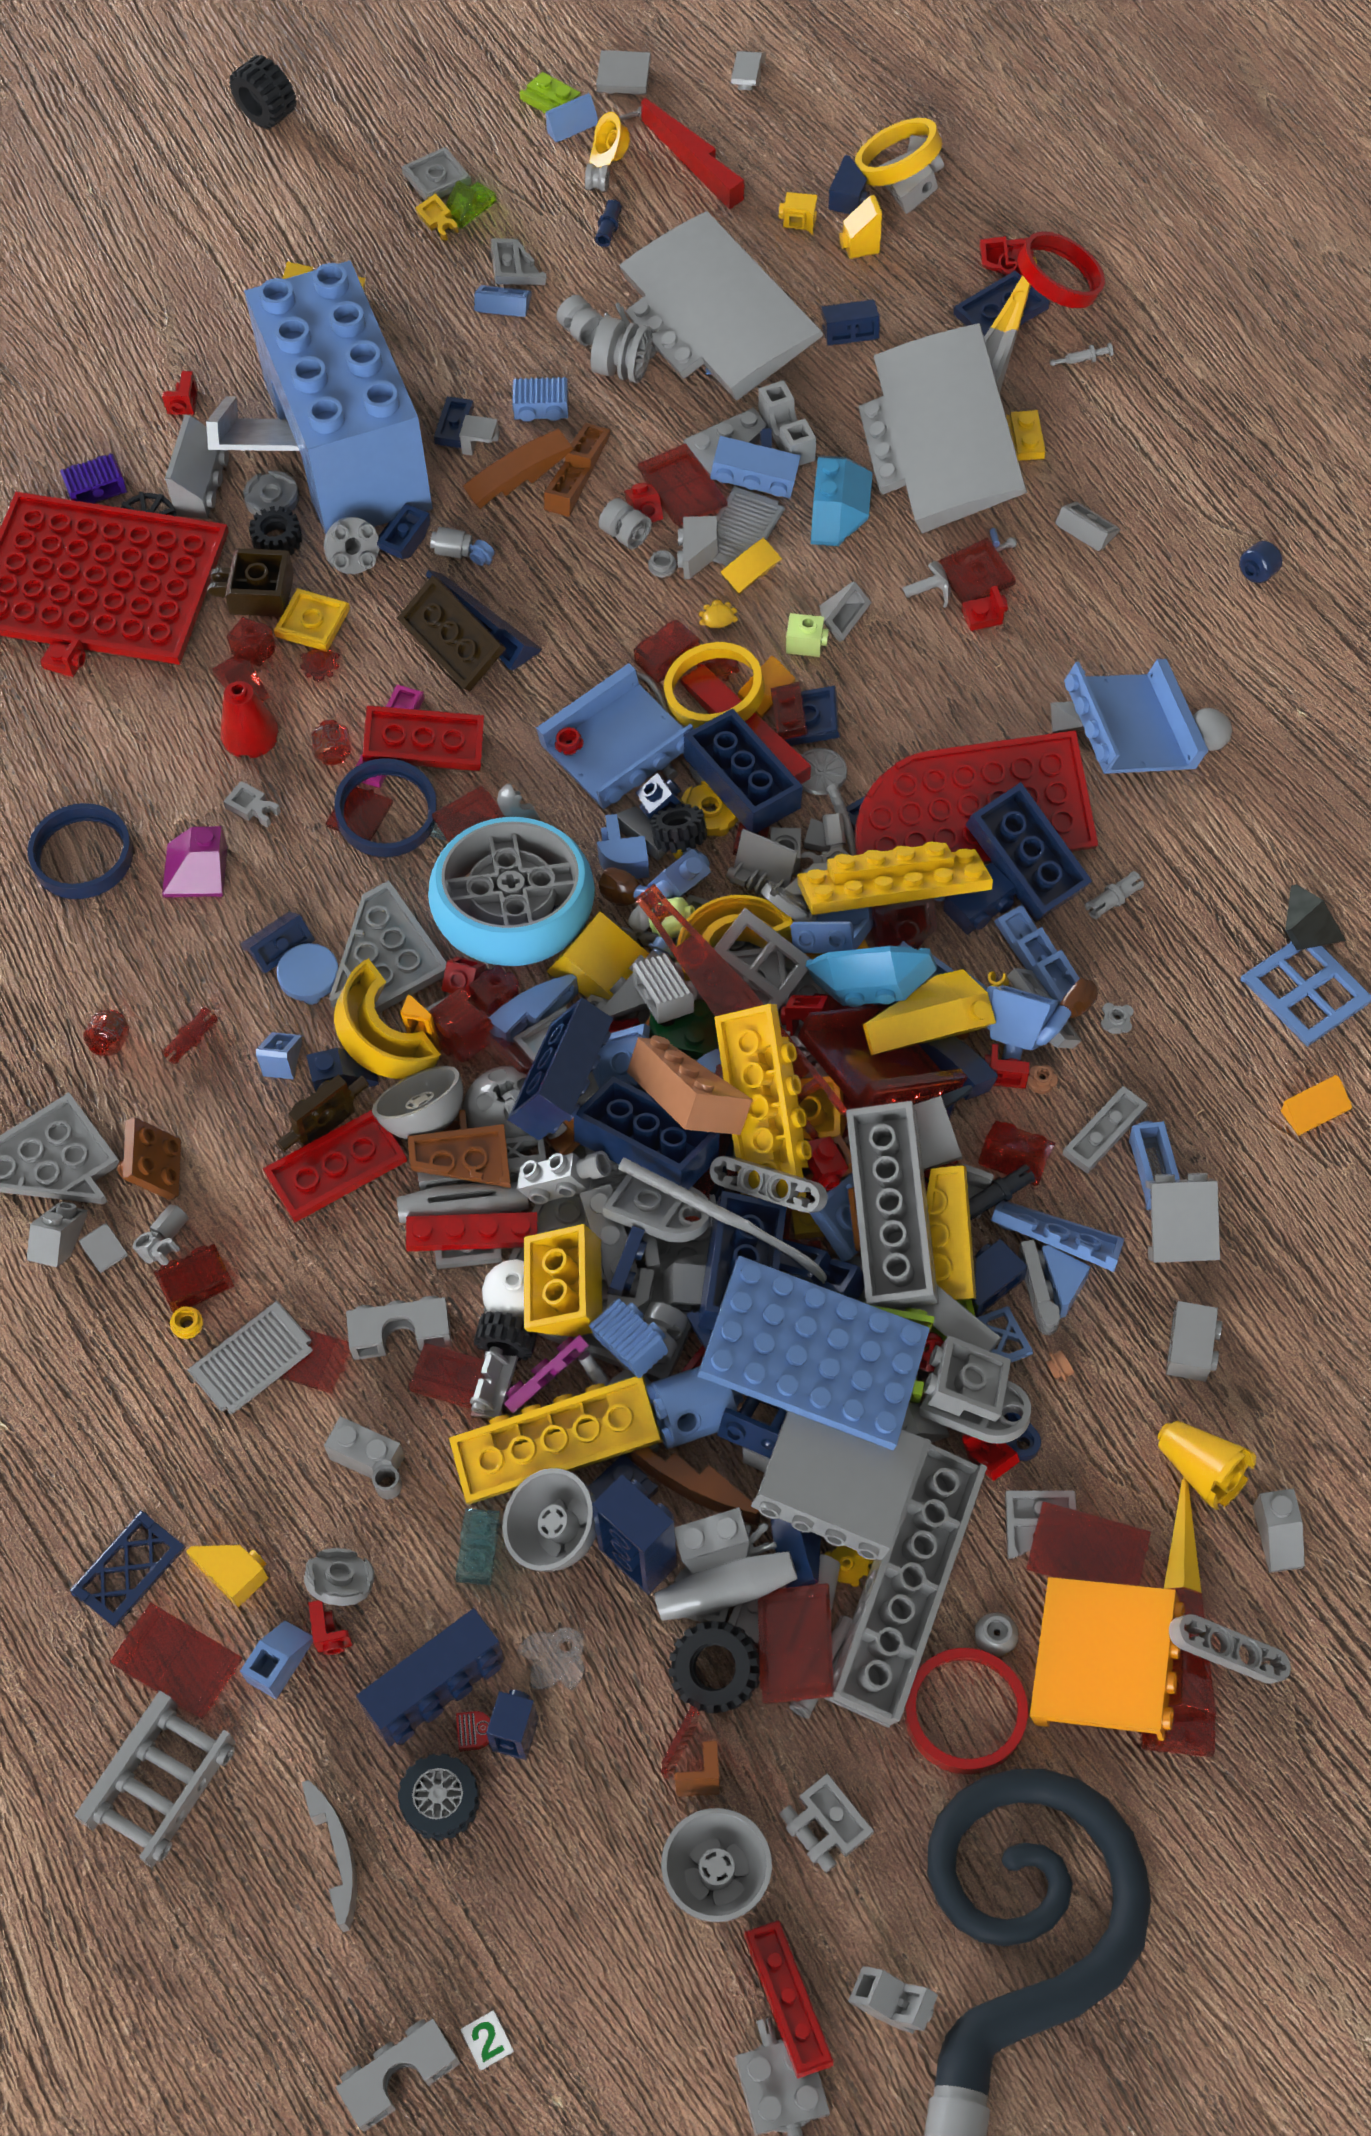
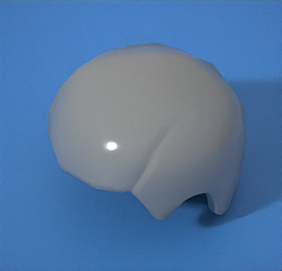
(1214, 728)
(510, 806)

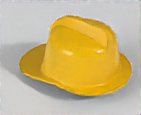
(610, 140)

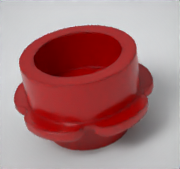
(566, 736)

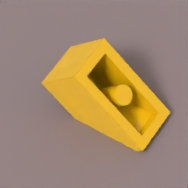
(862, 230)
(231, 1569)

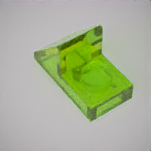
(469, 202)

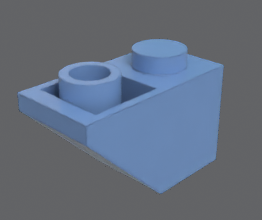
(276, 1658)

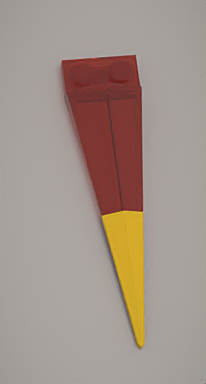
(1194, 1697)

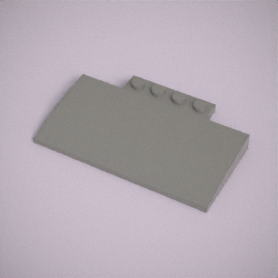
(715, 307)
(942, 428)

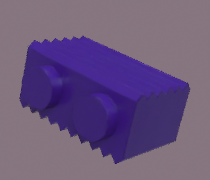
(94, 480)

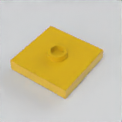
(312, 619)

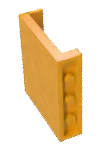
(1106, 1656)

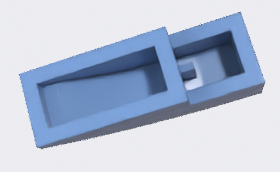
(533, 1006)

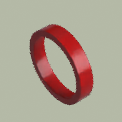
(1073, 253)
(949, 1762)

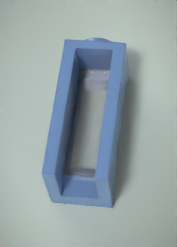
(1152, 1153)

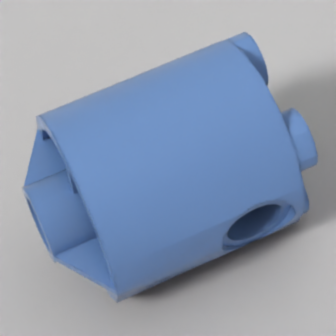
(689, 1406)

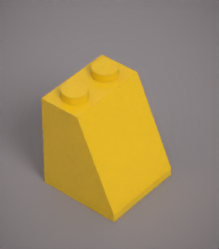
(598, 957)

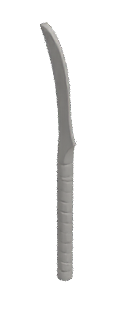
(718, 1213)

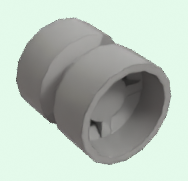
(579, 319)
(625, 523)
(670, 1321)

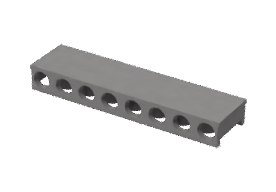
(906, 1589)

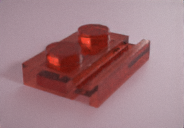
(446, 1375)

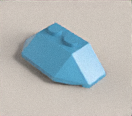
(839, 499)
(872, 973)

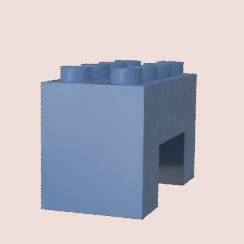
(340, 395)

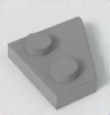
(513, 264)
(1022, 1515)

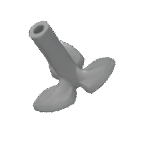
(939, 580)
(639, 923)

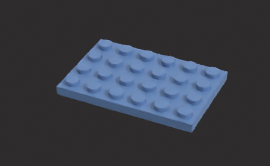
(814, 1352)

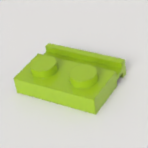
(547, 93)

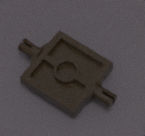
(321, 1111)

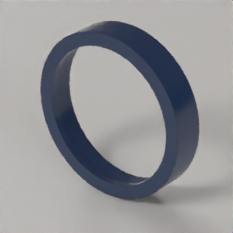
(377, 768)
(69, 815)

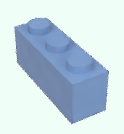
(755, 467)

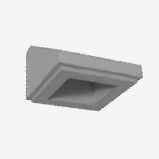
(103, 1248)

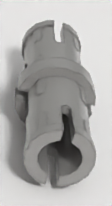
(1114, 895)

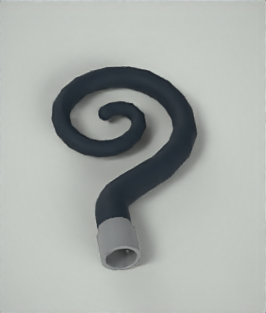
(980, 2033)

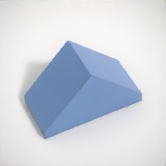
(279, 1055)
(1066, 1277)

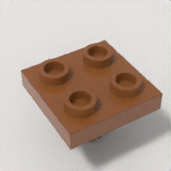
(151, 1158)

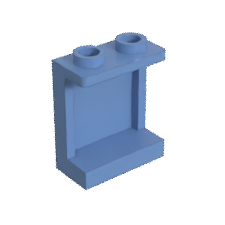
(833, 931)

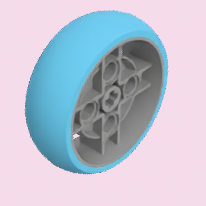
(513, 884)

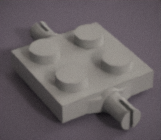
(772, 2090)

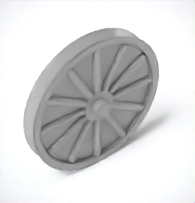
(826, 769)

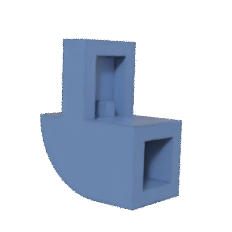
(624, 853)

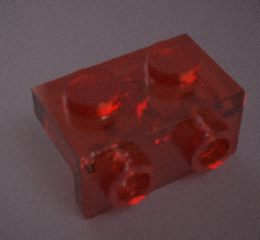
(1011, 1147)

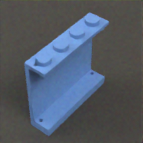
(1137, 720)
(623, 737)

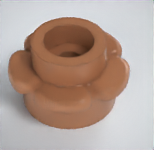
(1038, 1085)
(1059, 1365)

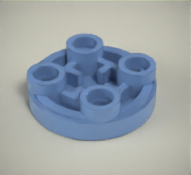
(307, 972)

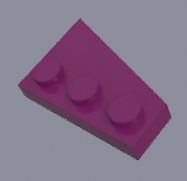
(545, 1372)

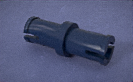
(608, 223)

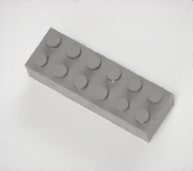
(892, 1206)

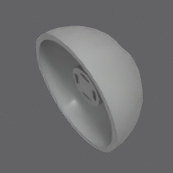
(421, 1102)
(484, 1102)
(549, 1520)
(724, 1845)

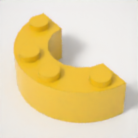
(717, 916)
(369, 1038)

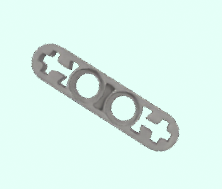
(767, 1187)
(1229, 1652)

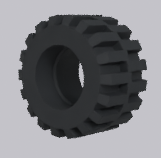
(262, 91)
(685, 1674)

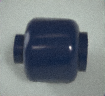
(1261, 560)

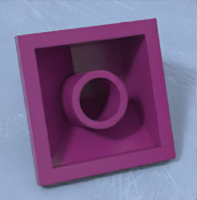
(196, 863)

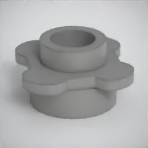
(1114, 1025)

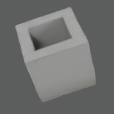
(892, 2000)

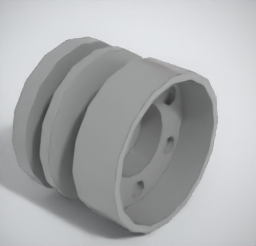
(621, 349)

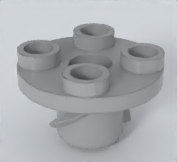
(351, 545)

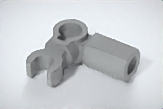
(834, 837)
(158, 1243)

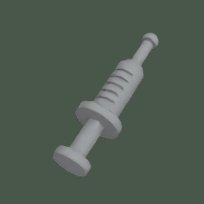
(1084, 355)

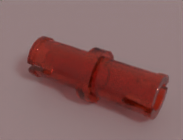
(189, 1035)

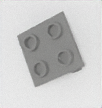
(761, 862)

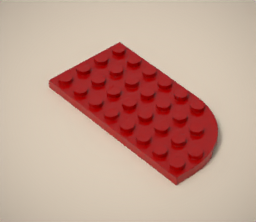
(939, 790)

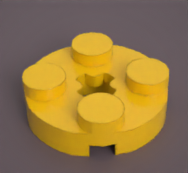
(717, 821)

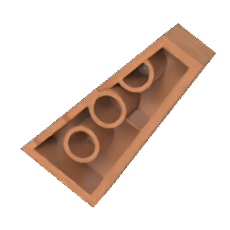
(687, 1089)

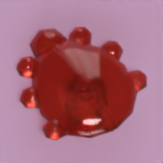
(319, 664)
(721, 667)

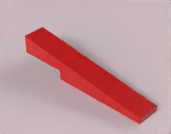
(695, 154)
(717, 697)

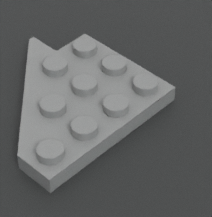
(394, 944)
(55, 1155)

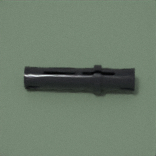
(1000, 1190)

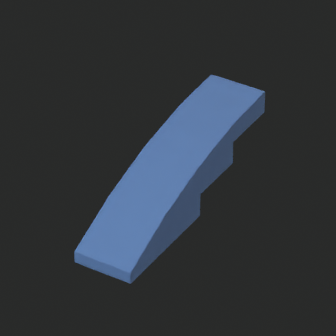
(1037, 952)

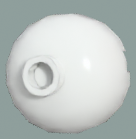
(505, 1288)

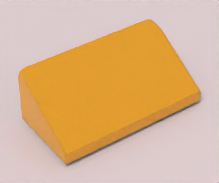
(774, 675)
(418, 1019)
(1316, 1105)

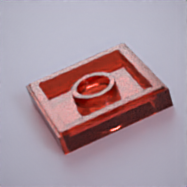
(976, 570)

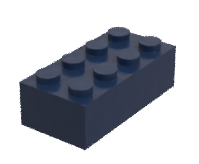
(742, 771)
(1028, 852)
(561, 1070)
(636, 1127)
(730, 1242)
(635, 1533)
(431, 1678)

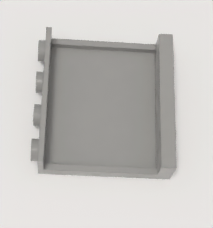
(838, 1484)

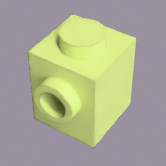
(806, 635)

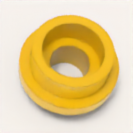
(180, 1316)

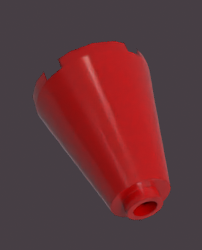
(246, 722)

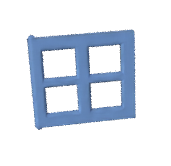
(1305, 988)

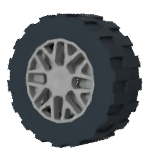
(438, 1797)

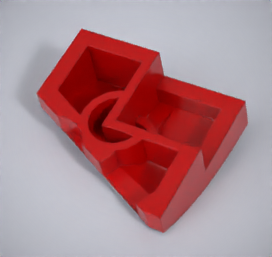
(1001, 254)

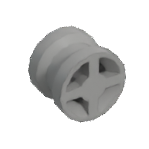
(597, 177)

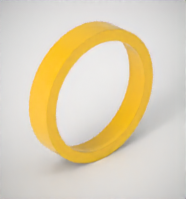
(906, 167)
(704, 652)

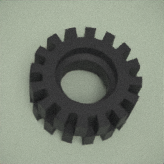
(272, 521)
(678, 828)
(505, 1333)

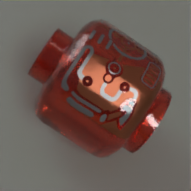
(331, 743)
(106, 1032)

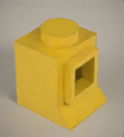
(799, 211)

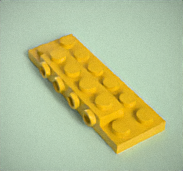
(893, 877)
(761, 1067)
(559, 1435)

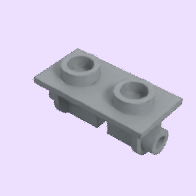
(490, 1391)

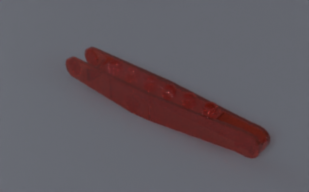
(723, 987)

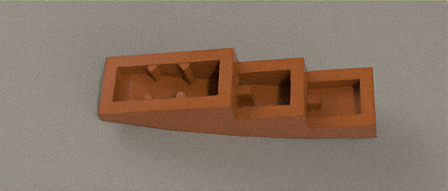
(521, 464)
(706, 1489)

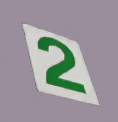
(487, 2040)

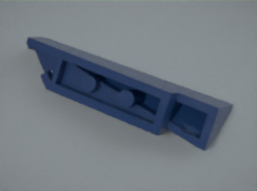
(518, 646)

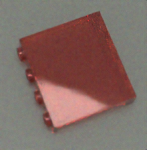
(869, 1080)

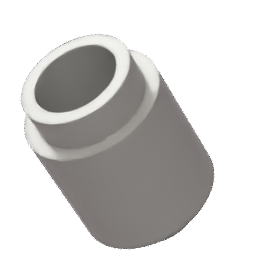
(451, 542)

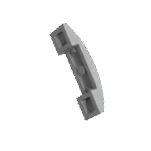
(344, 1895)

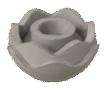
(994, 1644)

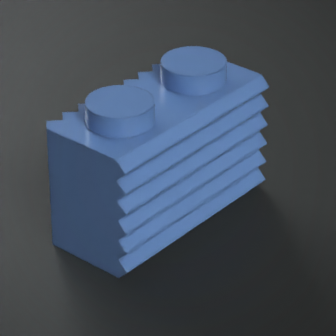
(540, 399)
(629, 1337)

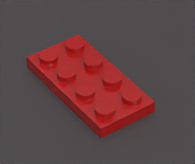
(424, 737)
(334, 1165)

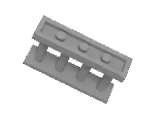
(141, 1747)

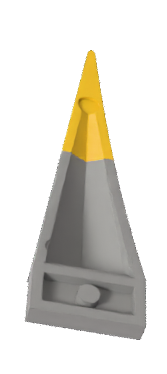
(1003, 331)

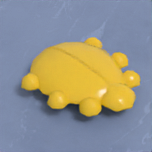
(717, 614)
(852, 1565)

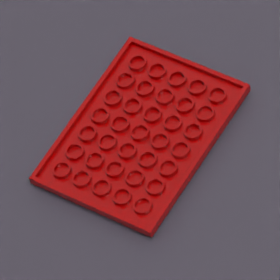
(104, 576)

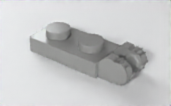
(1038, 1289)

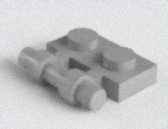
(836, 1817)

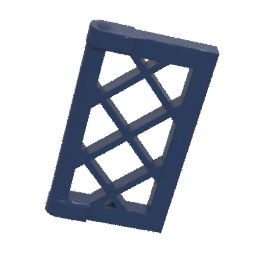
(132, 1595)

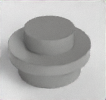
(662, 564)

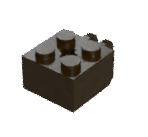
(255, 583)

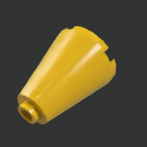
(1206, 1461)

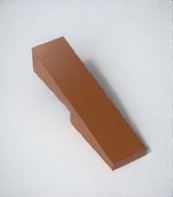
(573, 475)

